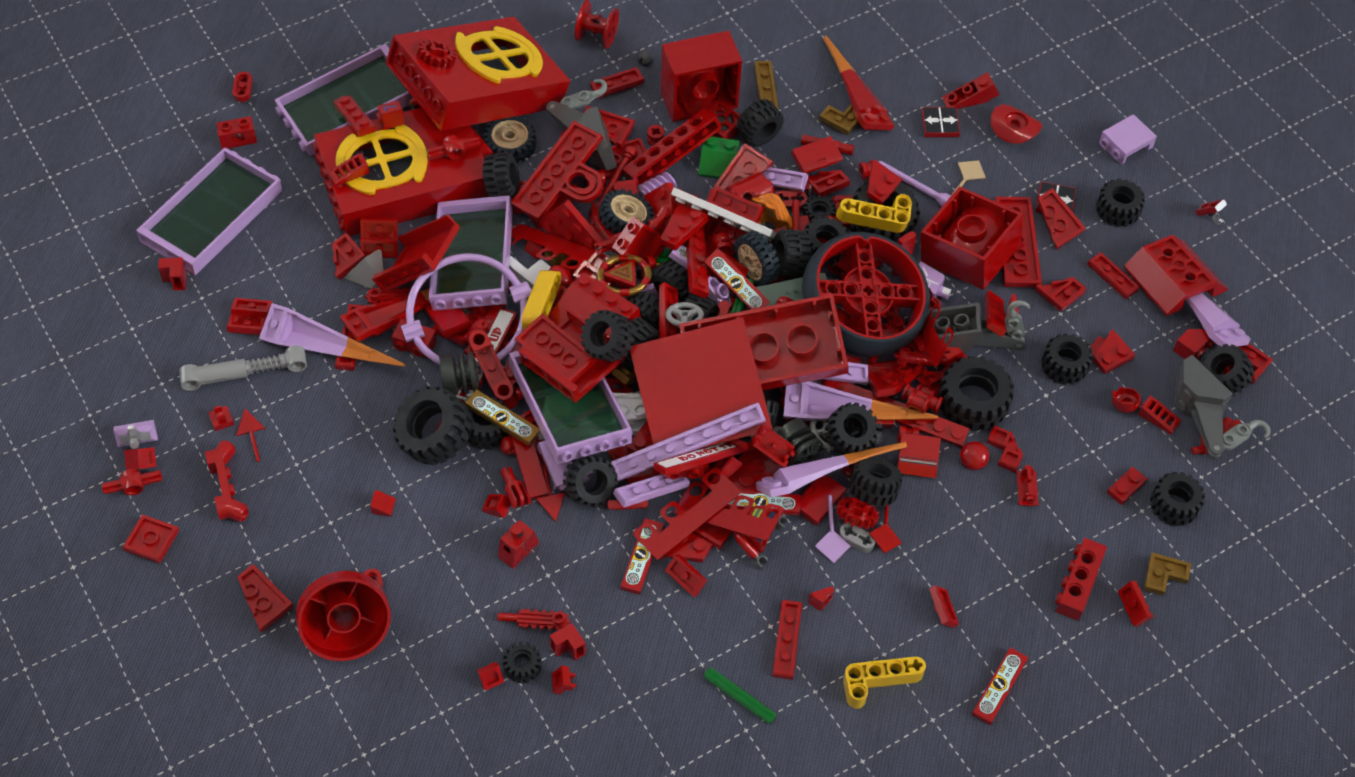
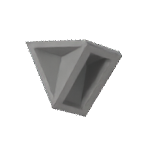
(366, 270)

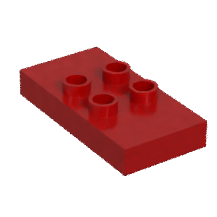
(791, 340)

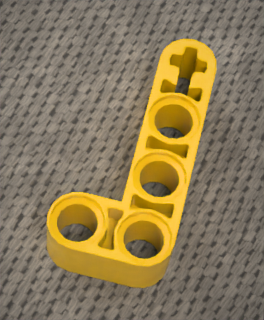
(852, 212)
(541, 296)
(910, 671)

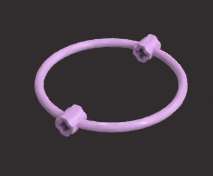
(413, 330)

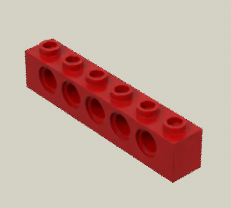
(672, 147)

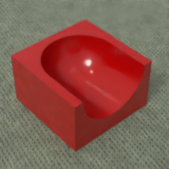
(699, 74)
(971, 237)

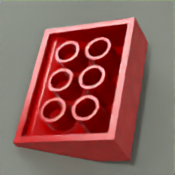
(588, 296)

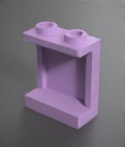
(1127, 138)
(556, 470)

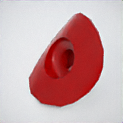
(1013, 124)

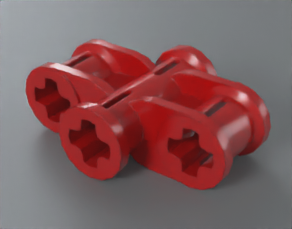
(922, 398)

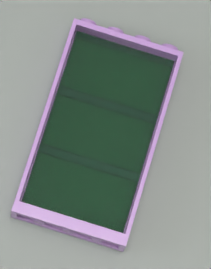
(312, 107)
(210, 210)
(483, 231)
(569, 427)

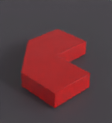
(1006, 441)

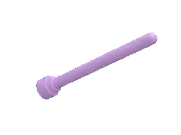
(940, 198)

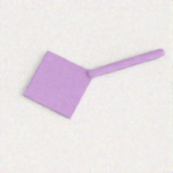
(832, 544)

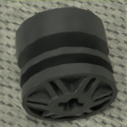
(459, 373)
(806, 443)

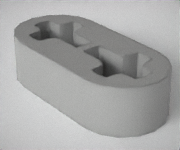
(857, 538)

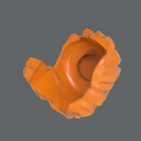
(774, 210)

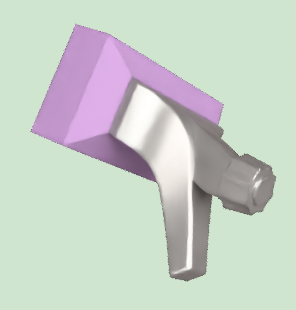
(135, 433)

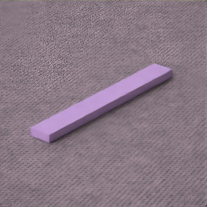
(689, 441)

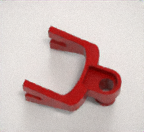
(953, 354)

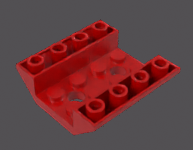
(1165, 276)

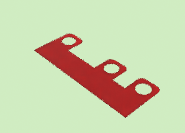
(553, 244)
(932, 342)
(735, 518)
(687, 522)

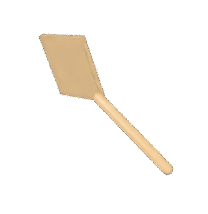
(970, 171)

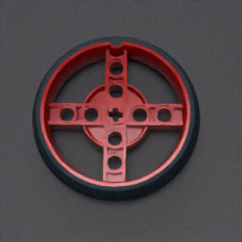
(869, 291)

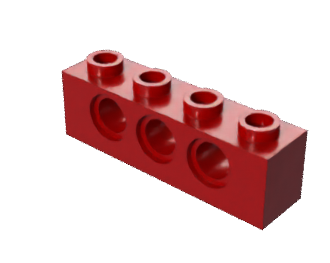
(1072, 605)

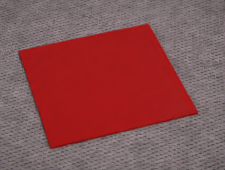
(698, 379)

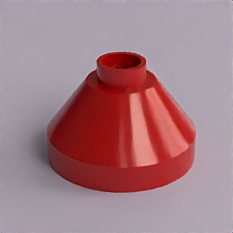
(343, 616)

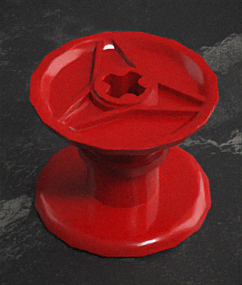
(589, 22)

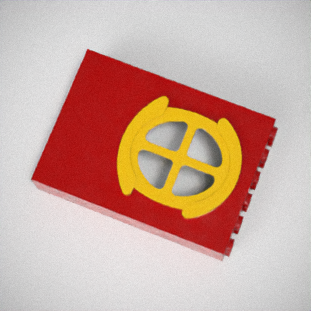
(470, 90)
(413, 192)

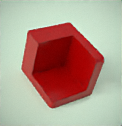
(140, 458)

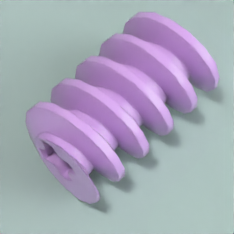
(654, 183)

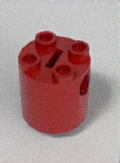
(751, 187)

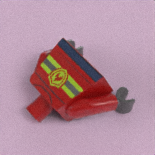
(754, 545)

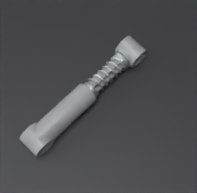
(194, 376)

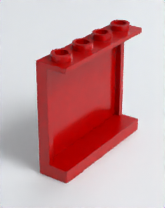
(421, 253)
(576, 390)

